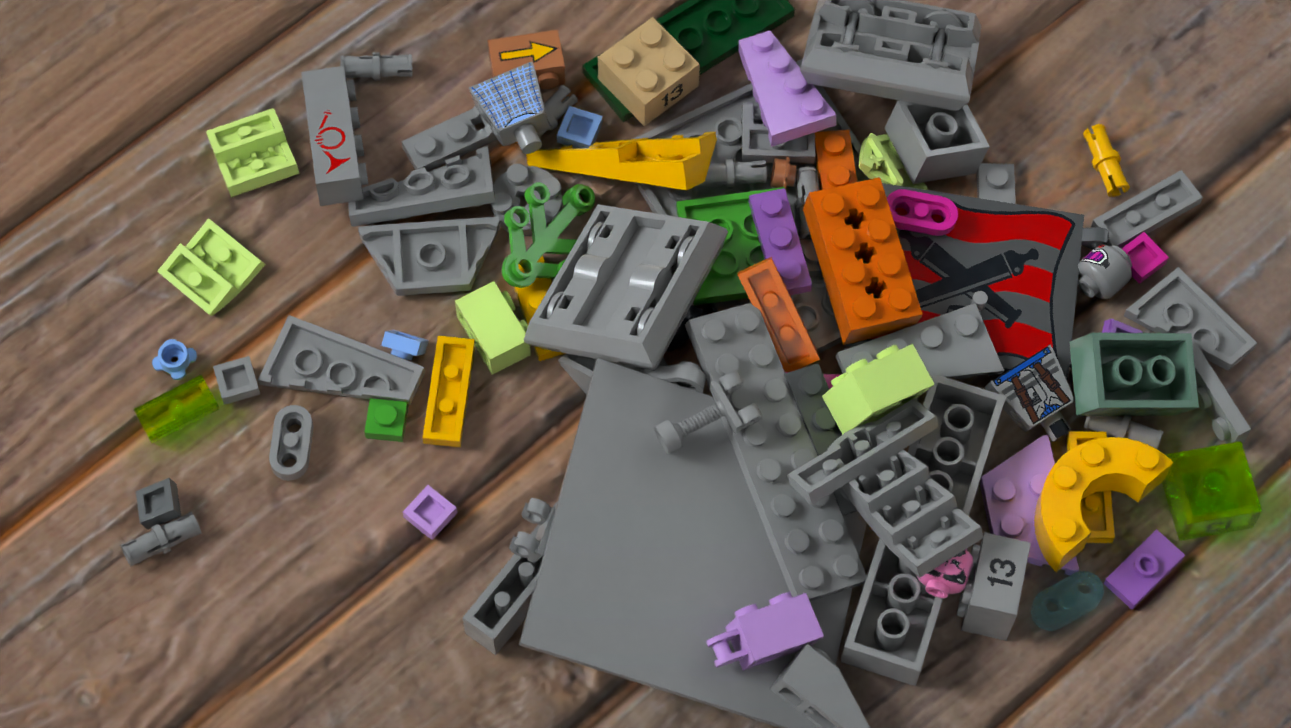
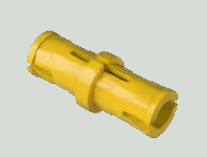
(1106, 160)

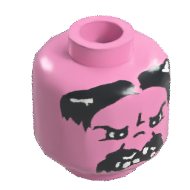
(949, 577)

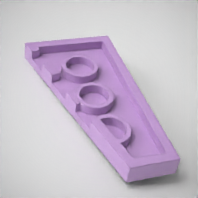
(786, 100)

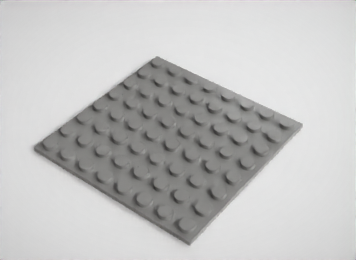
(662, 553)

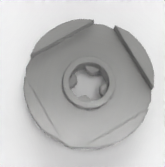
(514, 183)

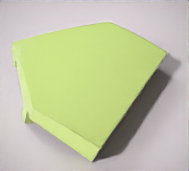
(881, 160)

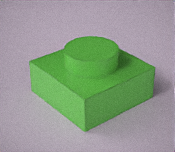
(386, 420)

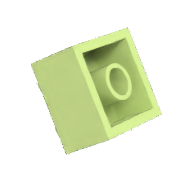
(877, 387)

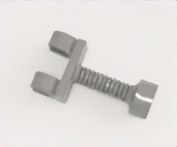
(672, 434)
(527, 545)

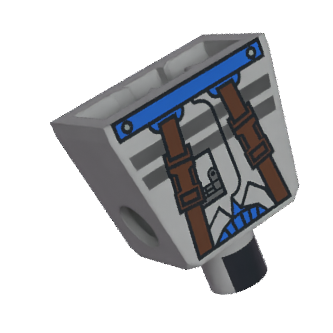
(1036, 393)

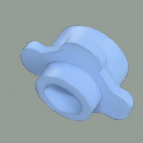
(170, 349)

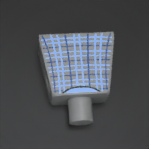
(513, 107)

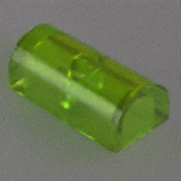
(176, 409)

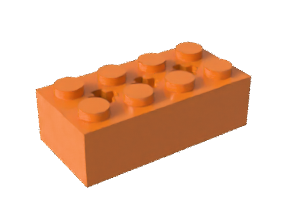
(849, 279)

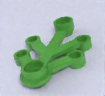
(543, 236)

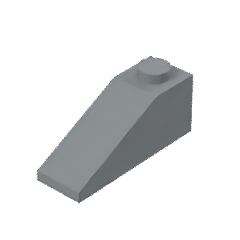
(818, 690)

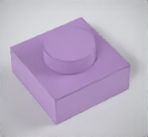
(430, 512)

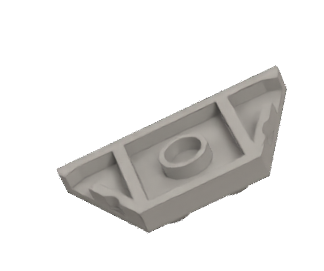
(431, 253)

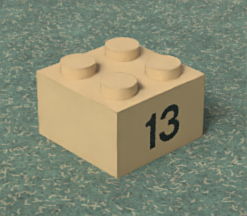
(648, 71)

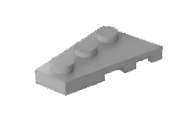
(1183, 307)

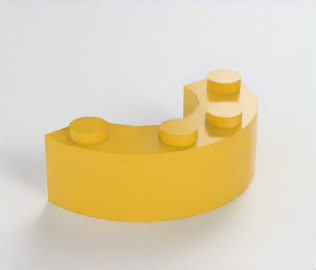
(1086, 469)

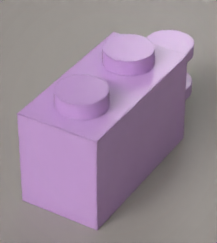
(767, 632)

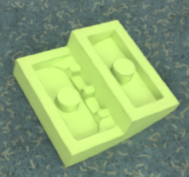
(252, 152)
(211, 268)

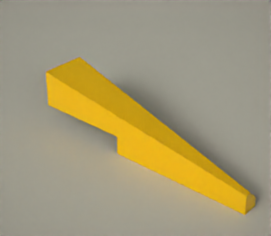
(657, 162)

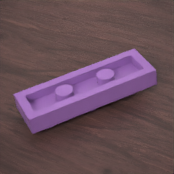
(780, 238)

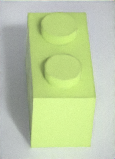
(490, 321)

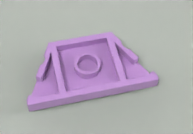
(1012, 495)

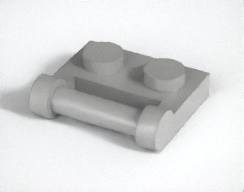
(758, 147)

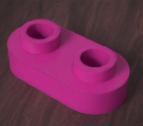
(920, 209)

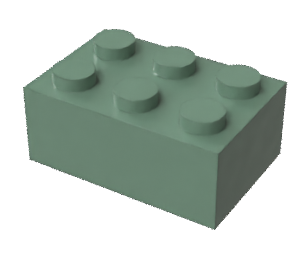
(1133, 374)

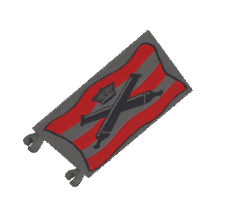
(1013, 254)

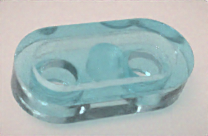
(1069, 599)

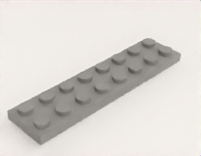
(806, 537)

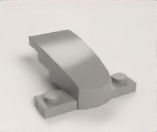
(892, 488)

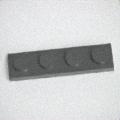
(807, 390)

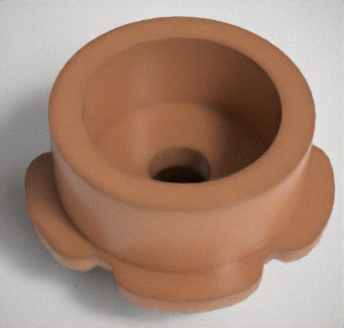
(782, 173)

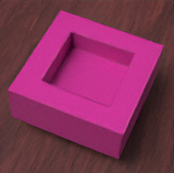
(1145, 257)

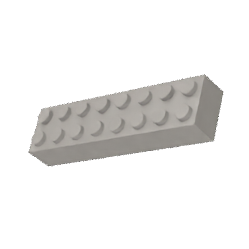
(894, 609)

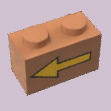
(540, 48)

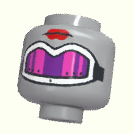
(1104, 271)

